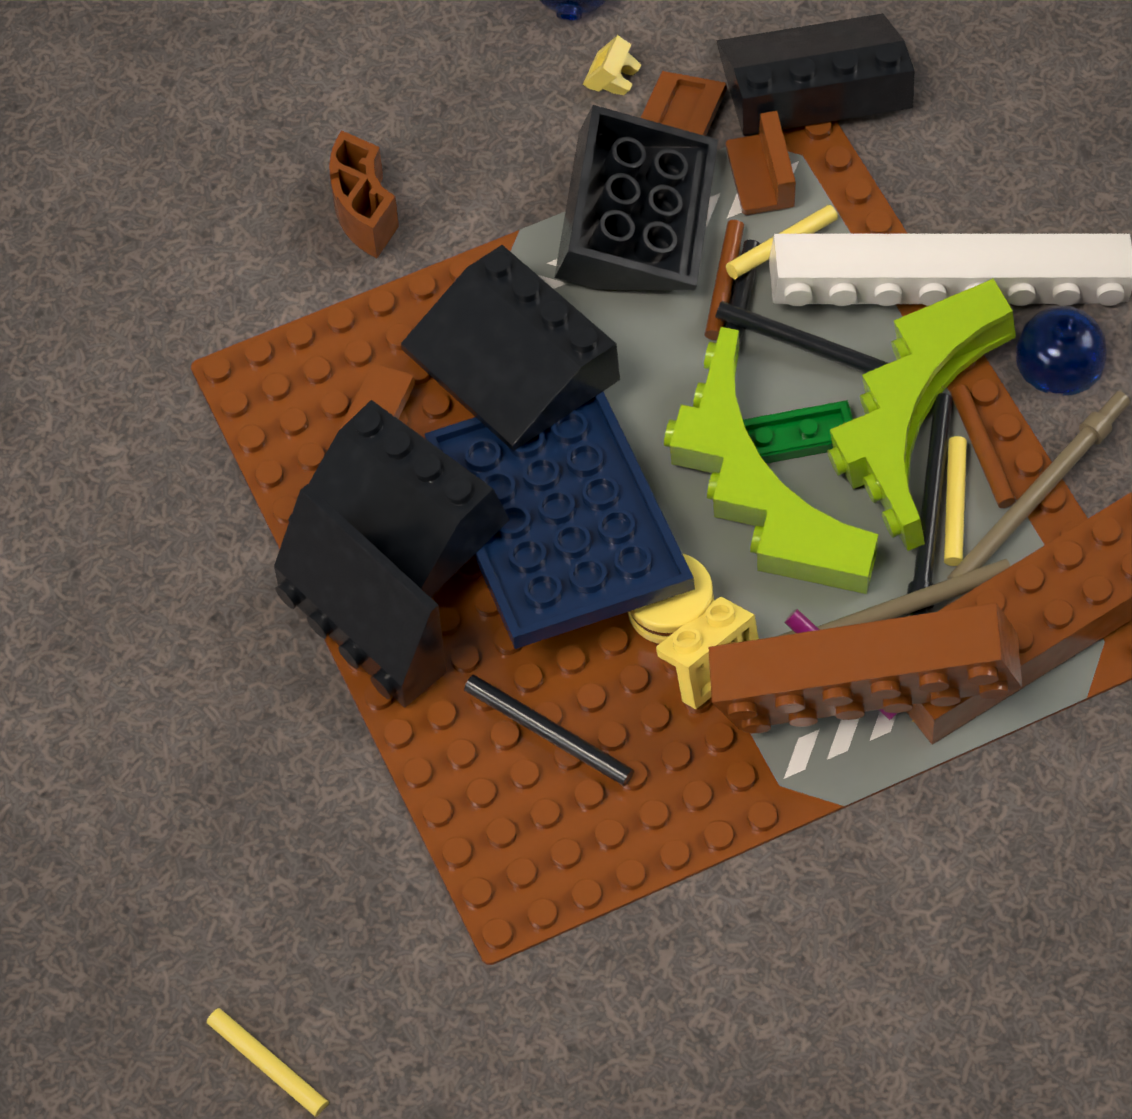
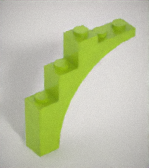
(930, 353)
(788, 532)

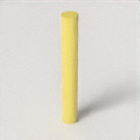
(762, 252)
(955, 501)
(267, 1062)

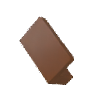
(762, 168)

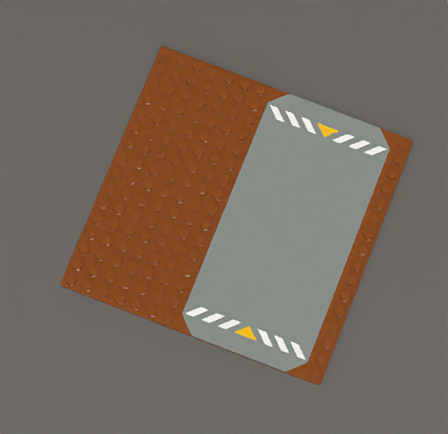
(511, 819)

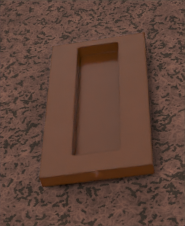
(684, 102)

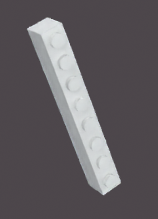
(937, 266)

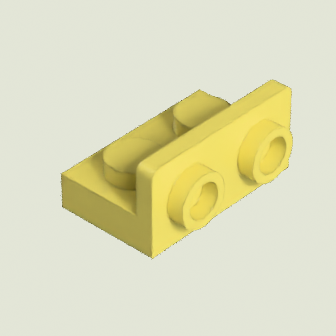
(689, 646)

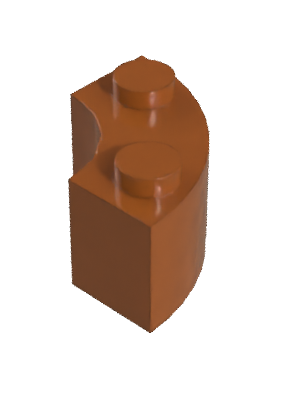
(360, 202)

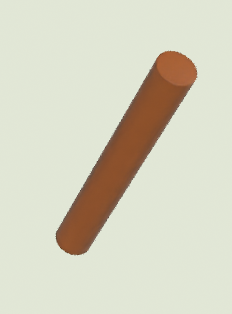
(723, 281)
(983, 446)

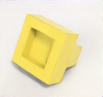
(608, 65)

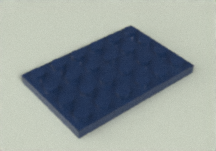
(579, 526)

